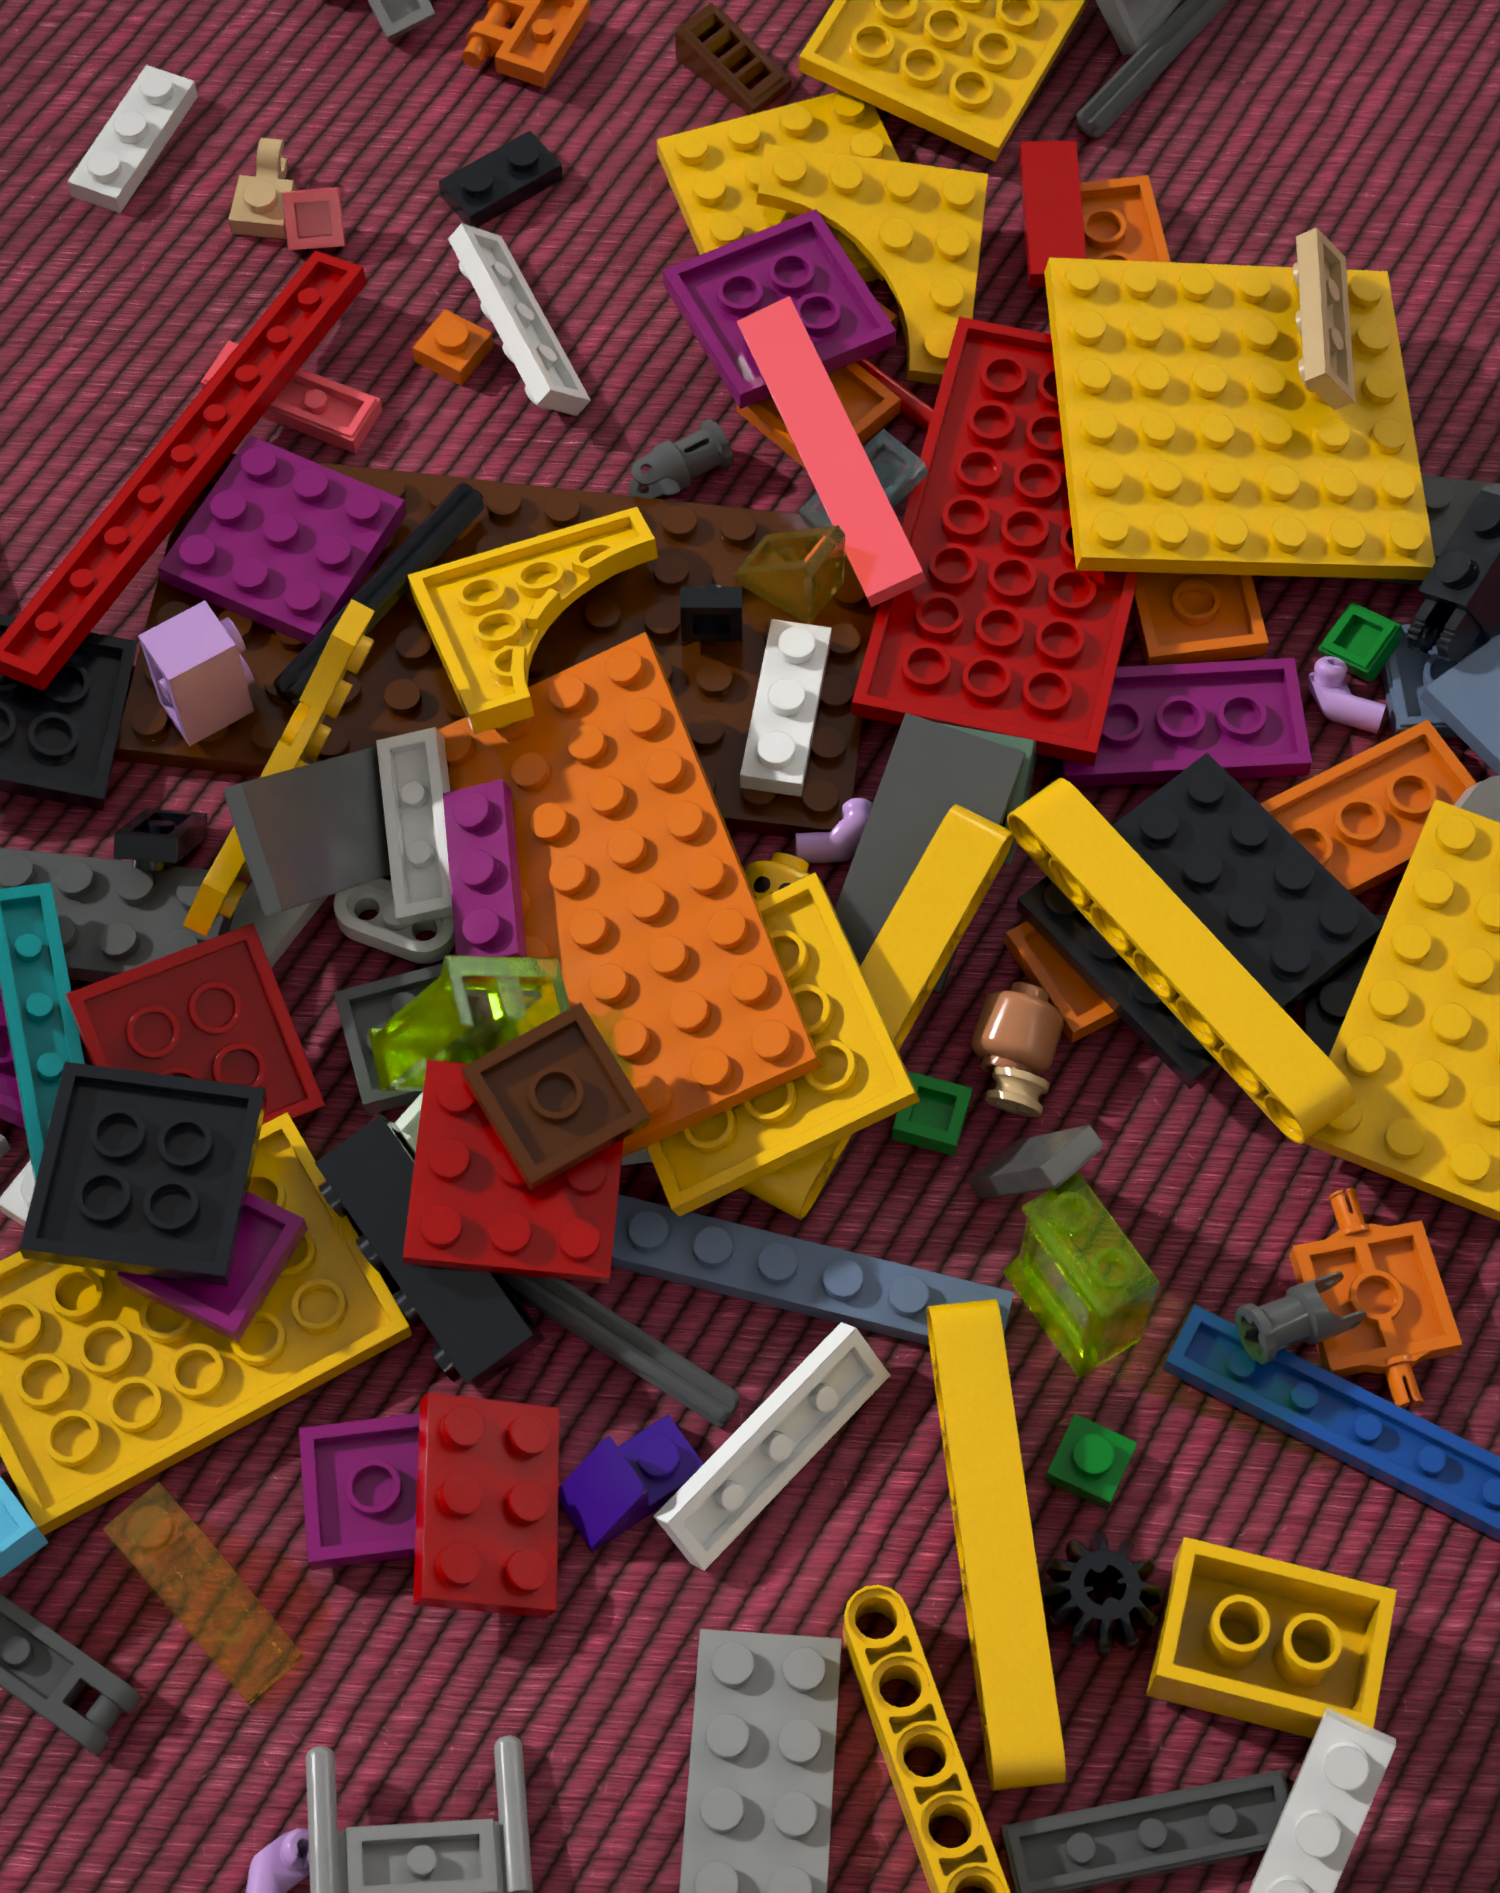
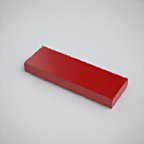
(1050, 204)

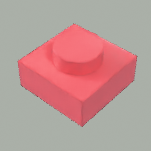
(313, 218)

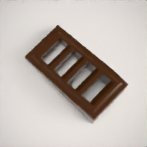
(713, 32)

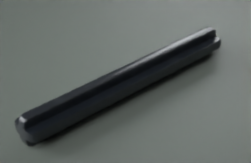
(390, 580)

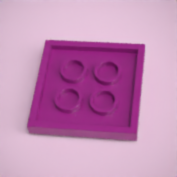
(749, 274)
(282, 540)

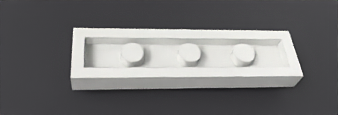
(518, 320)
(772, 1446)

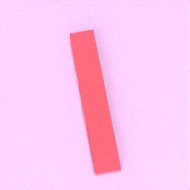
(831, 452)

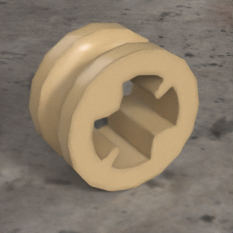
(1017, 1091)

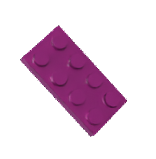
(1175, 713)

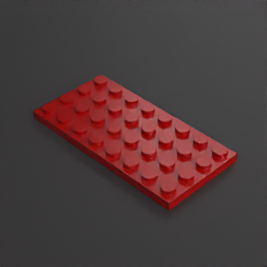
(1006, 621)

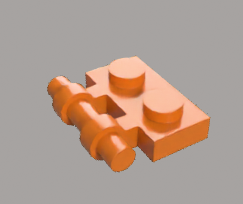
(533, 44)

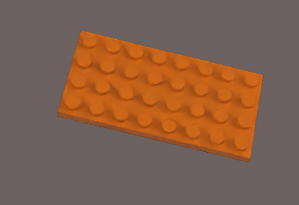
(640, 889)

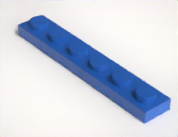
(1342, 1421)

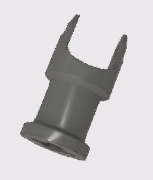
(677, 463)
(1292, 1320)

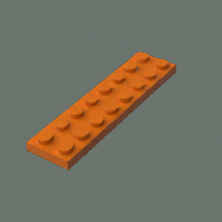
(1351, 818)

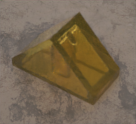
(796, 569)

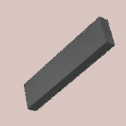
(1145, 1835)

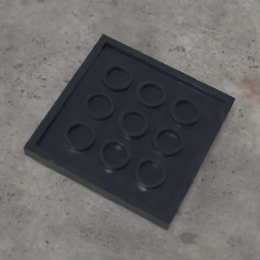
(1242, 880)

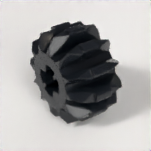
(1120, 1613)

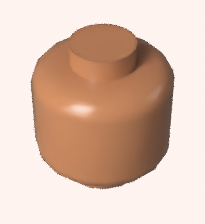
(1017, 1030)

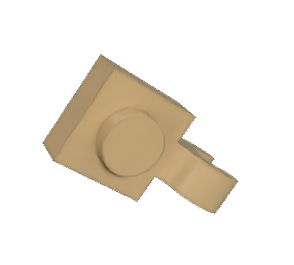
(258, 199)

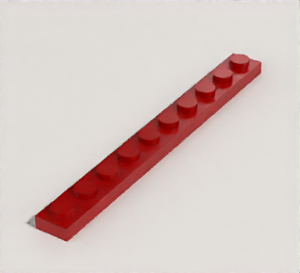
(177, 471)

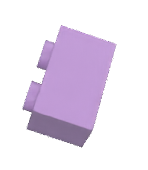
(199, 671)

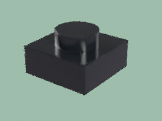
(711, 613)

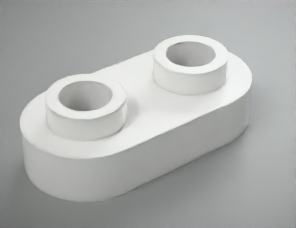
(384, 930)

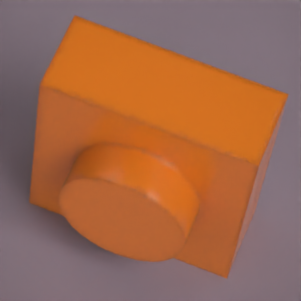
(453, 347)

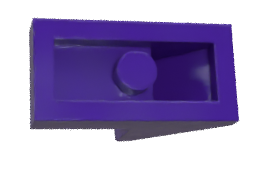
(627, 1482)

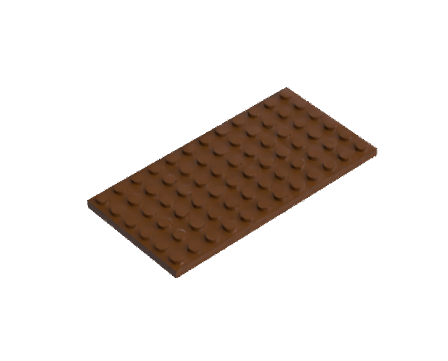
(409, 691)

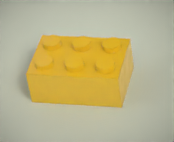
(1269, 1640)

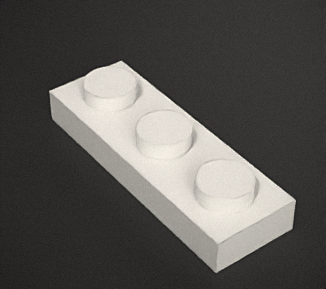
(132, 139)
(785, 708)
(412, 789)
(1325, 1808)

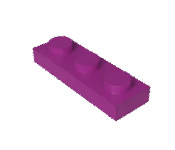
(484, 871)

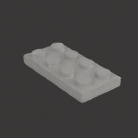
(761, 1764)

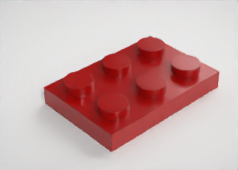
(487, 1506)

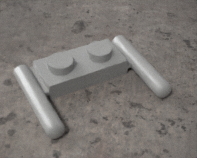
(421, 1856)

